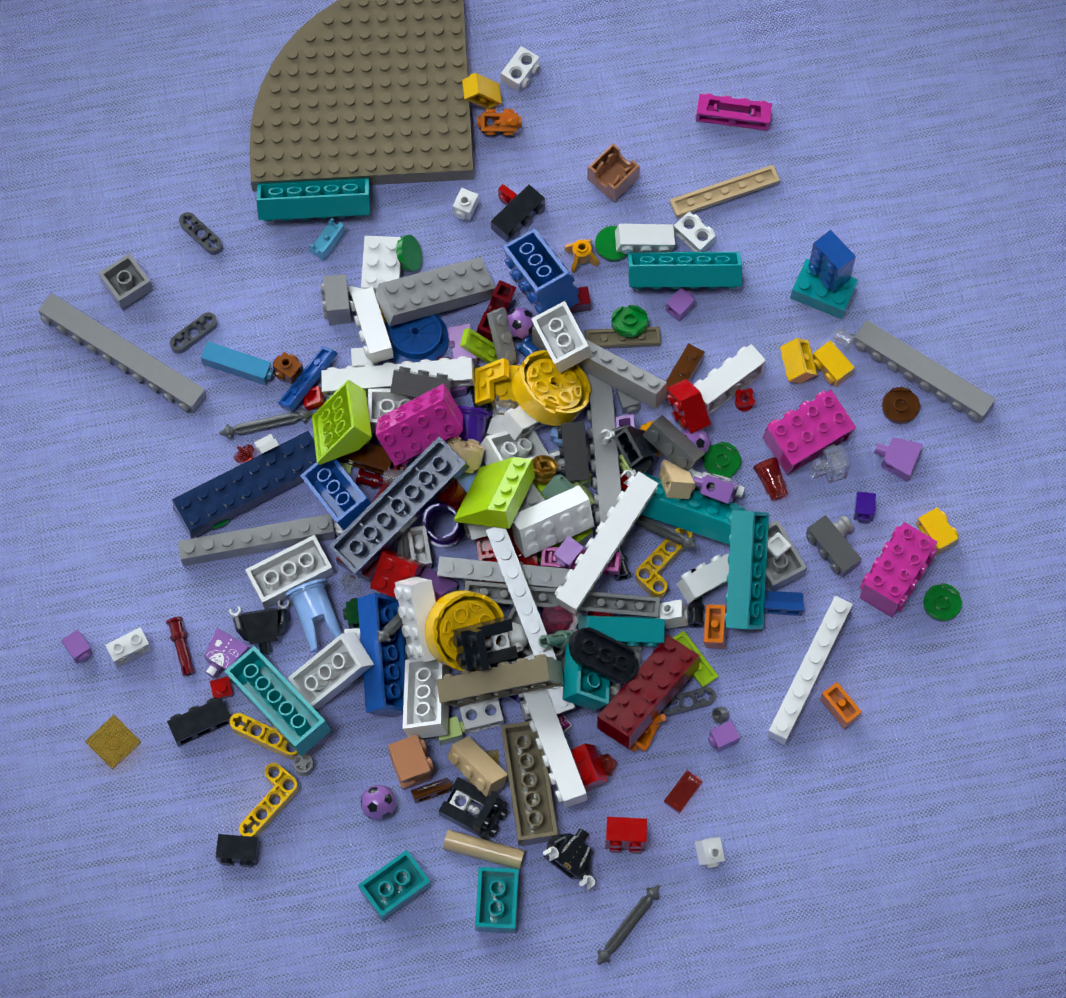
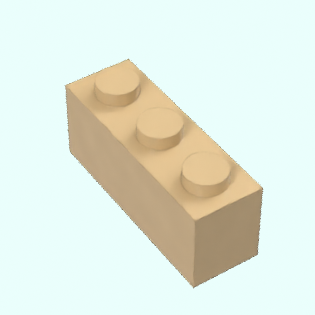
(477, 766)

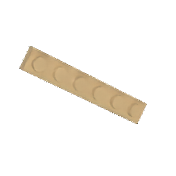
(724, 191)

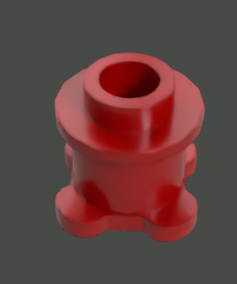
(746, 395)

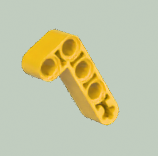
(654, 571)
(262, 739)
(265, 805)

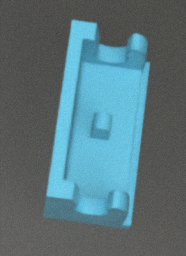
(327, 240)

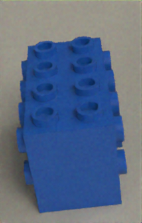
(539, 272)

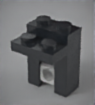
(472, 645)
(492, 809)

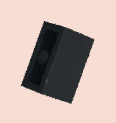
(237, 850)

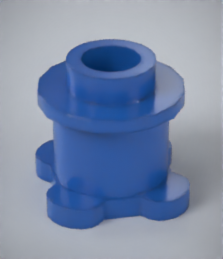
(527, 347)

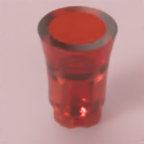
(771, 478)
(453, 496)

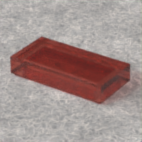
(683, 791)

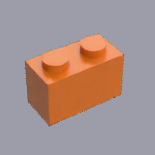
(715, 626)
(840, 705)

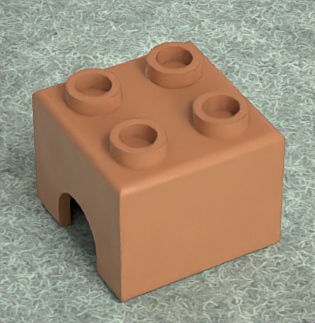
(613, 172)
(411, 762)

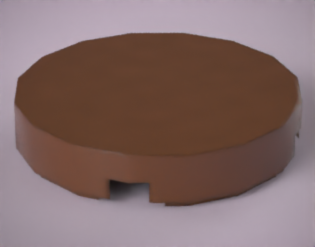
(900, 405)

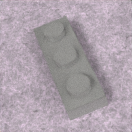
(502, 335)

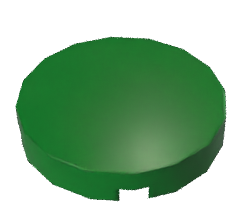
(606, 245)
(409, 253)
(629, 321)
(722, 460)
(942, 602)

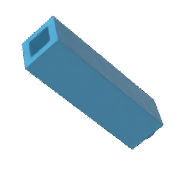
(237, 363)

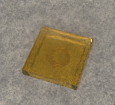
(113, 742)

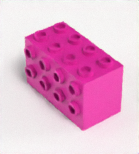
(418, 424)
(808, 431)
(898, 569)

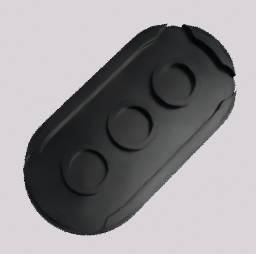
(603, 655)

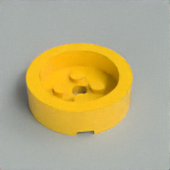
(544, 400)
(454, 612)

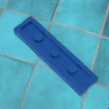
(307, 378)

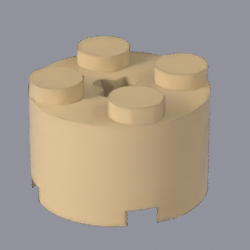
(469, 451)

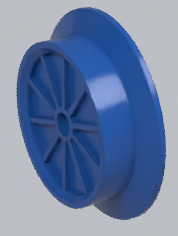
(418, 339)

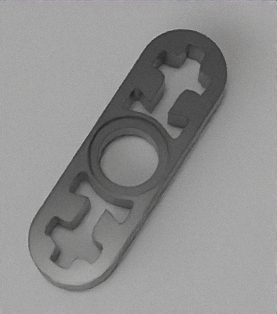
(202, 241)
(193, 340)
(703, 703)

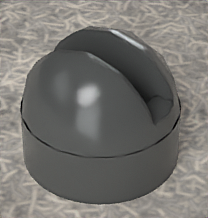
(720, 711)

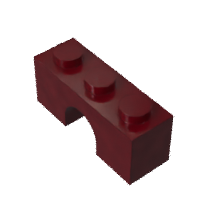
(500, 298)

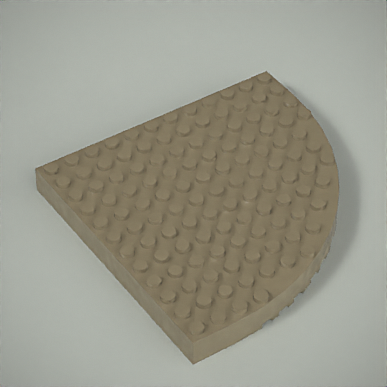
(367, 97)

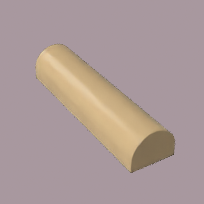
(483, 849)

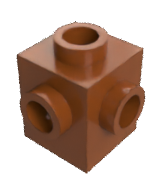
(287, 367)

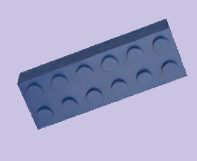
(386, 677)

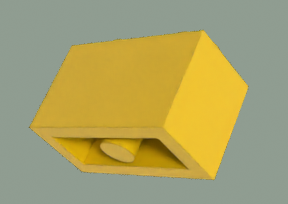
(481, 91)
(798, 360)
(832, 364)
(936, 526)

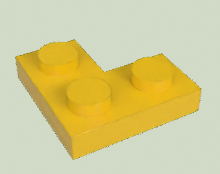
(486, 377)

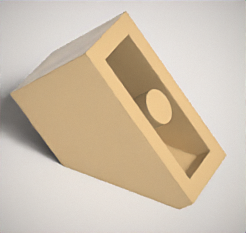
(676, 481)

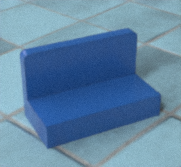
(784, 603)

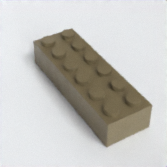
(500, 681)
(528, 785)

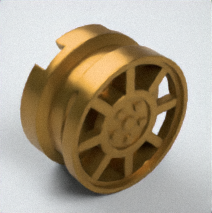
(544, 469)

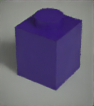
(864, 507)

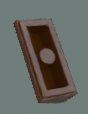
(431, 790)

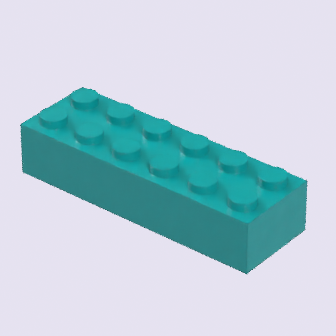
(313, 199)
(684, 269)
(697, 514)
(747, 569)
(277, 701)

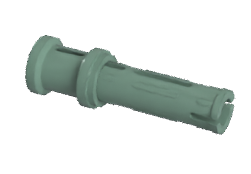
(559, 639)

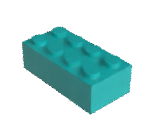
(627, 629)

